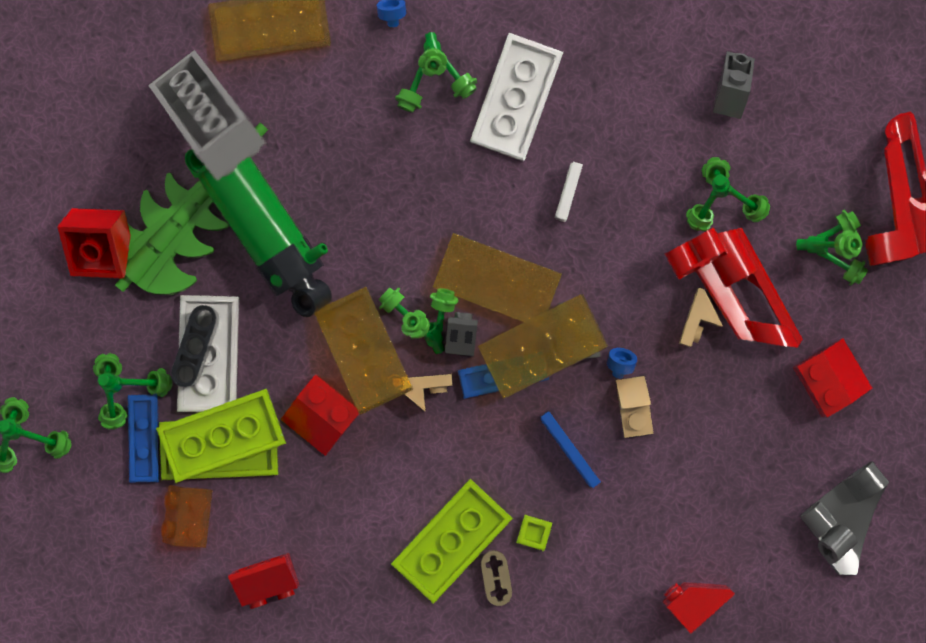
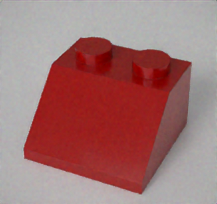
(95, 242)
(832, 378)
(320, 414)
(264, 580)
(695, 602)

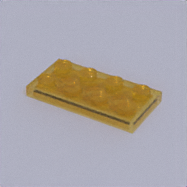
(267, 27)
(496, 279)
(543, 346)
(363, 350)

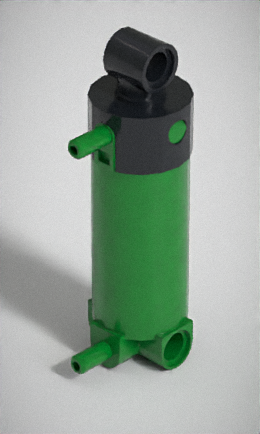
(267, 233)

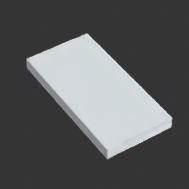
(516, 97)
(219, 374)

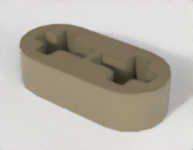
(489, 578)

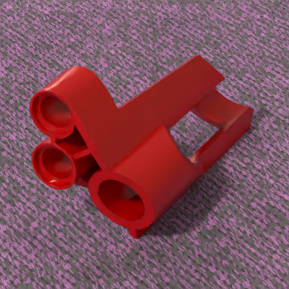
(908, 212)
(723, 261)

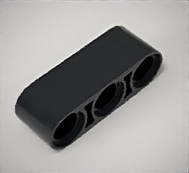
(184, 356)

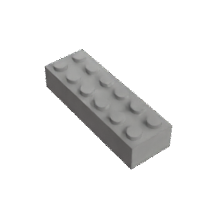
(206, 115)

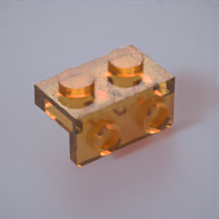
(186, 516)

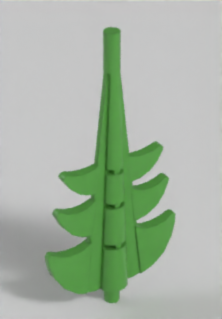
(170, 233)

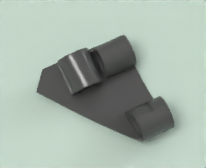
(844, 516)

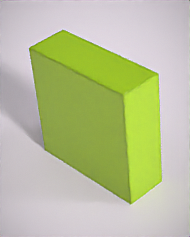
(534, 532)

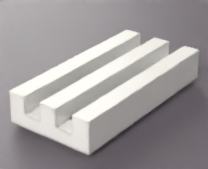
(568, 191)

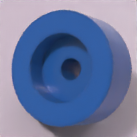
(391, 11)
(621, 362)

